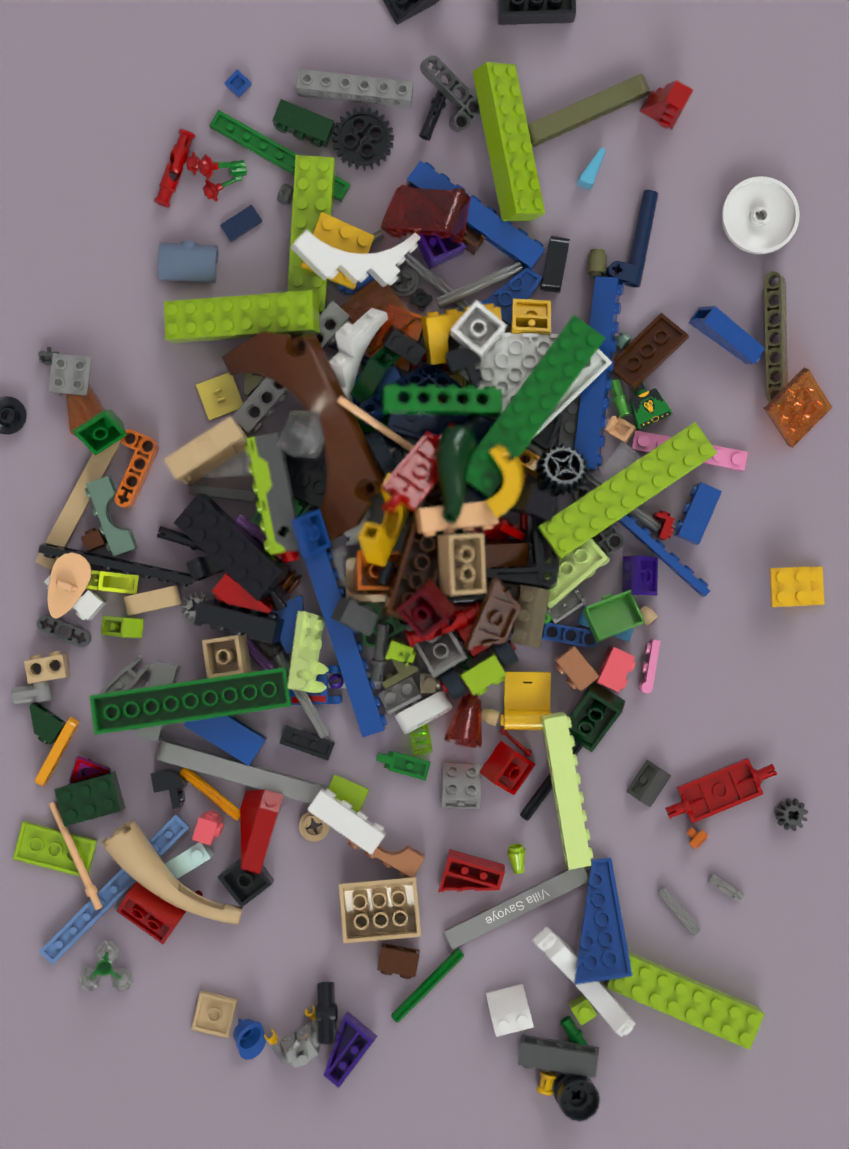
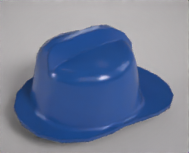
(249, 1038)

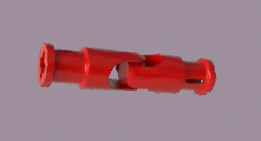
(175, 166)
(461, 619)

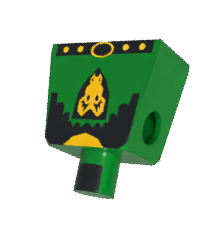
(648, 407)

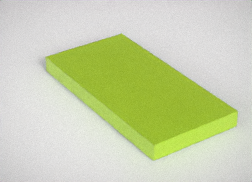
(48, 849)

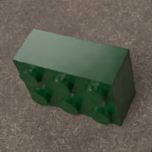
(89, 798)

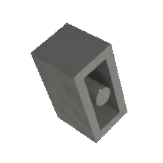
(355, 616)

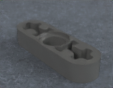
(48, 630)

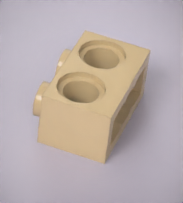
(47, 670)

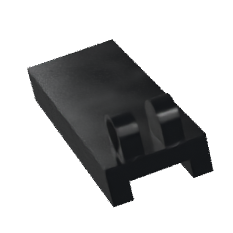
(306, 742)

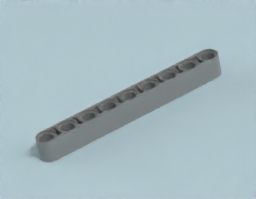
(238, 771)

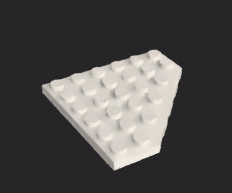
(514, 359)

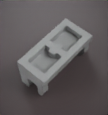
(566, 606)

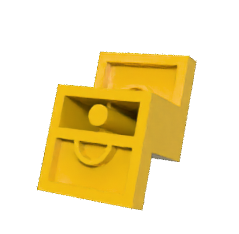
(531, 316)
(796, 586)

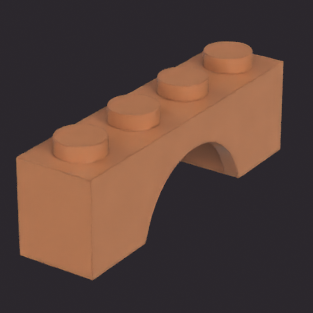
(406, 860)

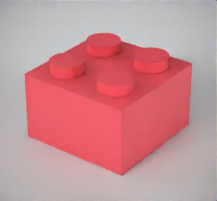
(615, 668)

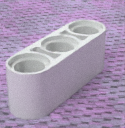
(423, 712)

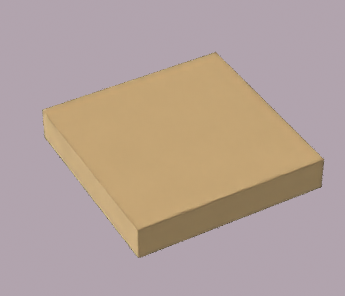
(214, 1014)

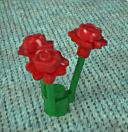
(206, 167)

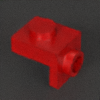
(666, 529)

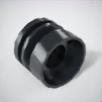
(579, 1105)

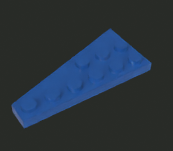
(602, 940)

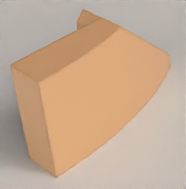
(620, 429)

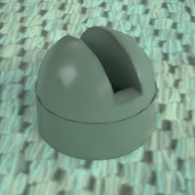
(623, 340)

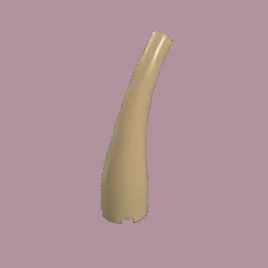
(141, 861)

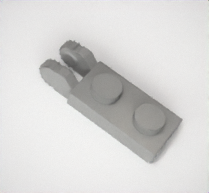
(125, 678)

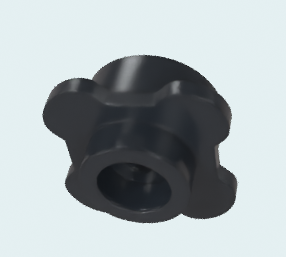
(421, 304)

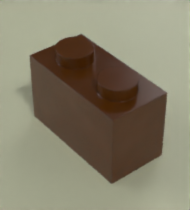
(398, 960)

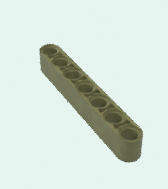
(588, 110)
(771, 330)

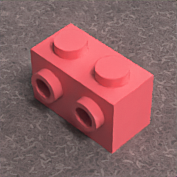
(208, 827)

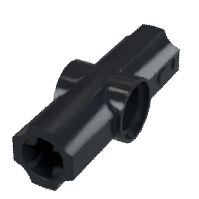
(326, 1013)

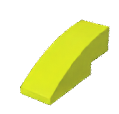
(113, 582)

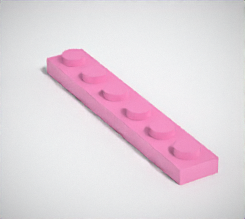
(724, 458)

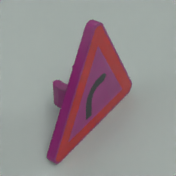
(86, 769)

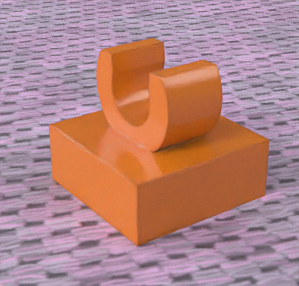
(697, 838)

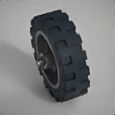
(382, 453)

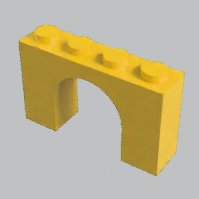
(437, 329)
(379, 540)

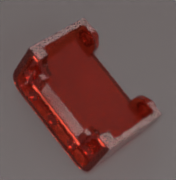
(427, 212)

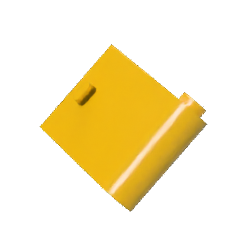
(525, 701)

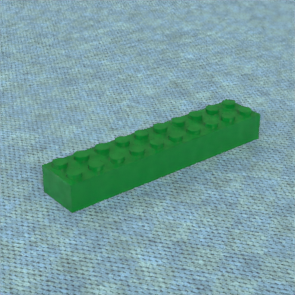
(534, 402)
(190, 701)

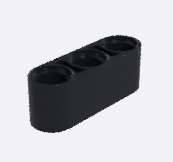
(555, 264)

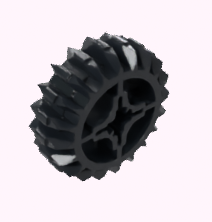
(557, 459)

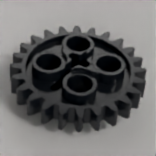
(347, 131)

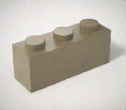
(531, 617)

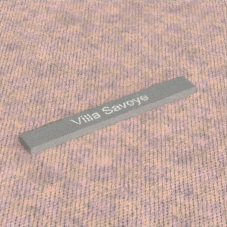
(515, 906)

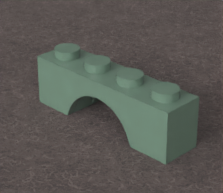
(102, 493)

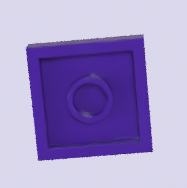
(640, 575)

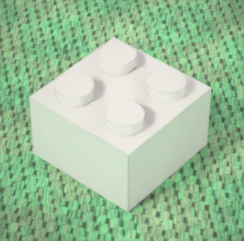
(478, 329)

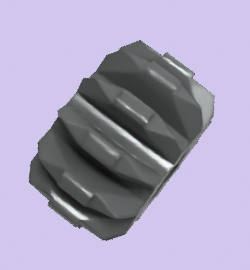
(783, 815)

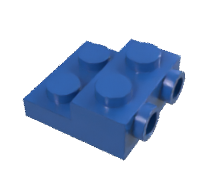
(311, 533)

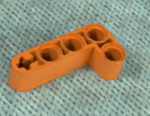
(132, 470)

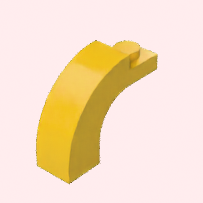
(513, 481)

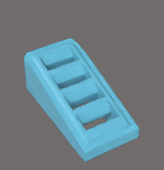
(589, 174)

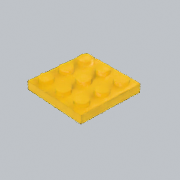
(342, 237)

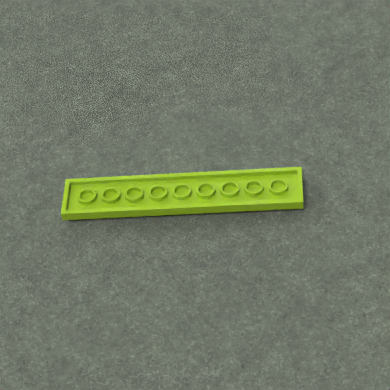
(627, 490)

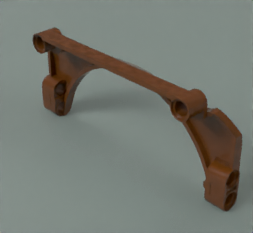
(307, 374)

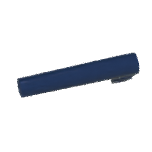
(632, 272)

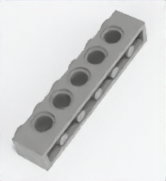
(355, 88)

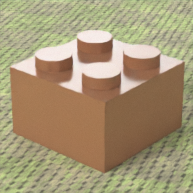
(576, 668)

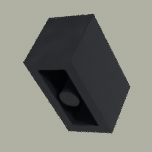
(403, 345)

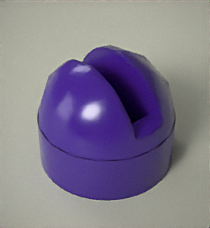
(334, 677)

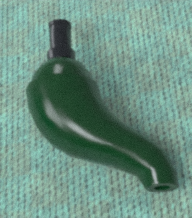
(453, 458)

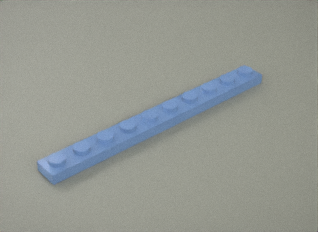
(109, 895)

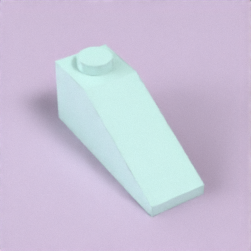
(189, 859)

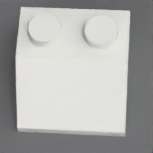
(509, 1010)

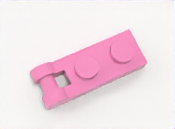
(649, 666)

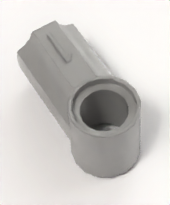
(36, 692)

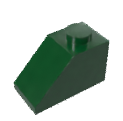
(45, 723)

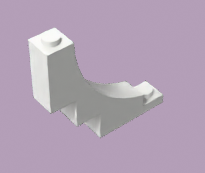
(600, 997)

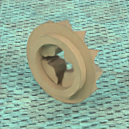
(310, 834)

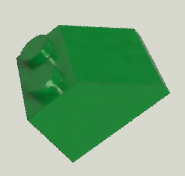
(101, 431)

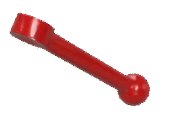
(527, 752)

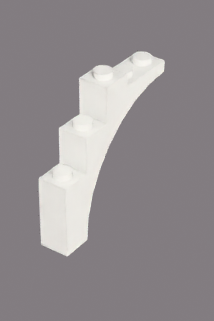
(326, 259)
(352, 344)

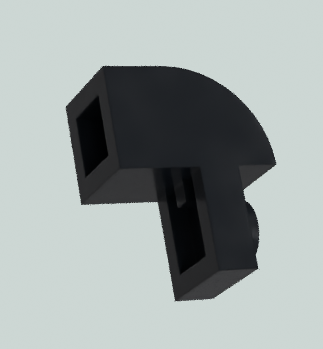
(464, 360)
(172, 781)

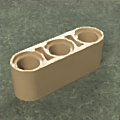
(152, 600)

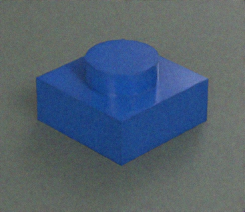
(238, 83)

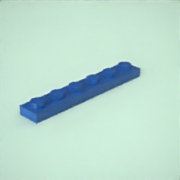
(670, 560)

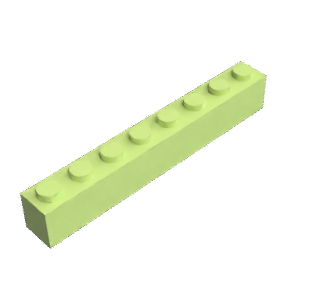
(566, 790)

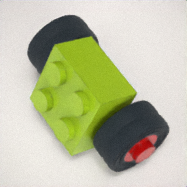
(480, 674)

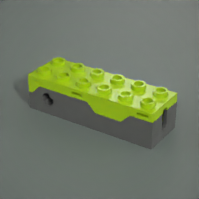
(275, 495)

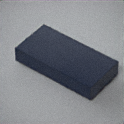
(241, 223)

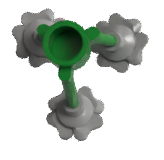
(107, 953)

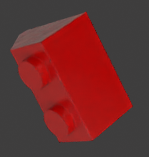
(507, 768)

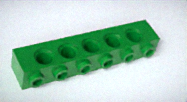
(392, 405)

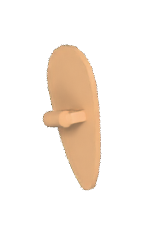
(67, 583)

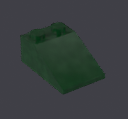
(594, 715)

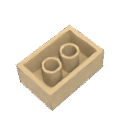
(462, 564)

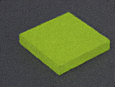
(349, 791)

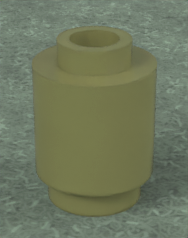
(596, 263)

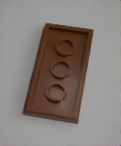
(648, 351)

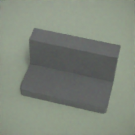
(648, 783)

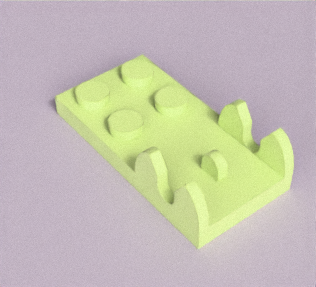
(575, 568)
(305, 654)

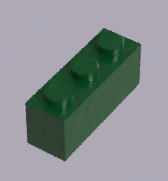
(303, 124)

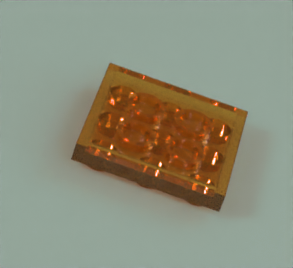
(382, 299)
(798, 407)

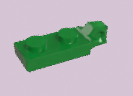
(405, 764)

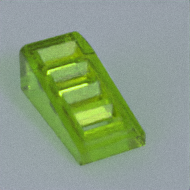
(421, 751)

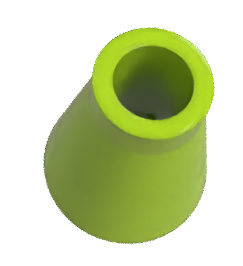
(516, 855)

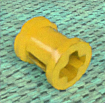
(546, 1082)

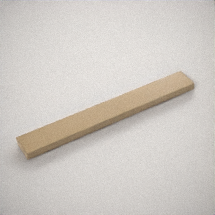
(77, 502)

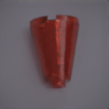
(466, 723)

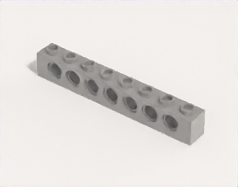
(256, 399)

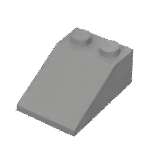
(440, 652)

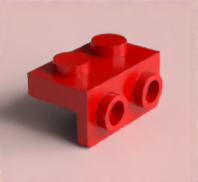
(503, 531)

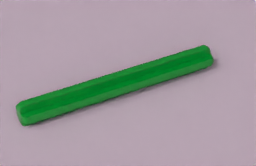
(427, 985)

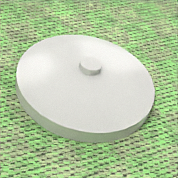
(760, 215)

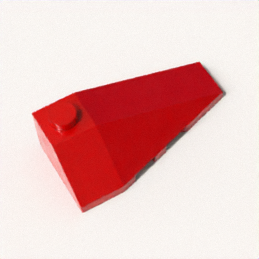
(257, 821)

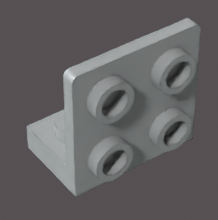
(70, 374)
(461, 786)

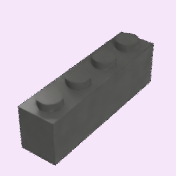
(558, 1056)

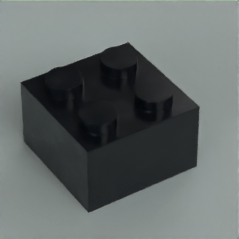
(244, 884)

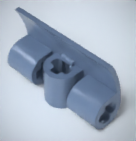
(187, 262)

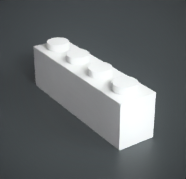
(347, 821)

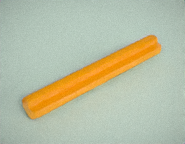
(211, 793)

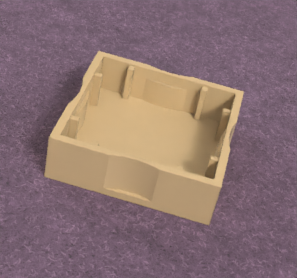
(207, 451)

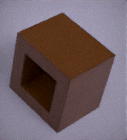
(93, 540)

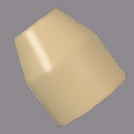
(648, 615)
(491, 716)

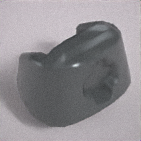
(285, 194)
(46, 356)

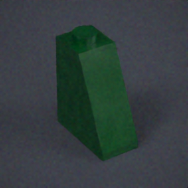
(374, 374)

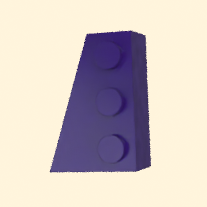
(439, 250)
(350, 1046)

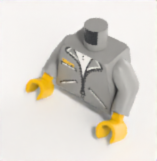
(299, 1045)

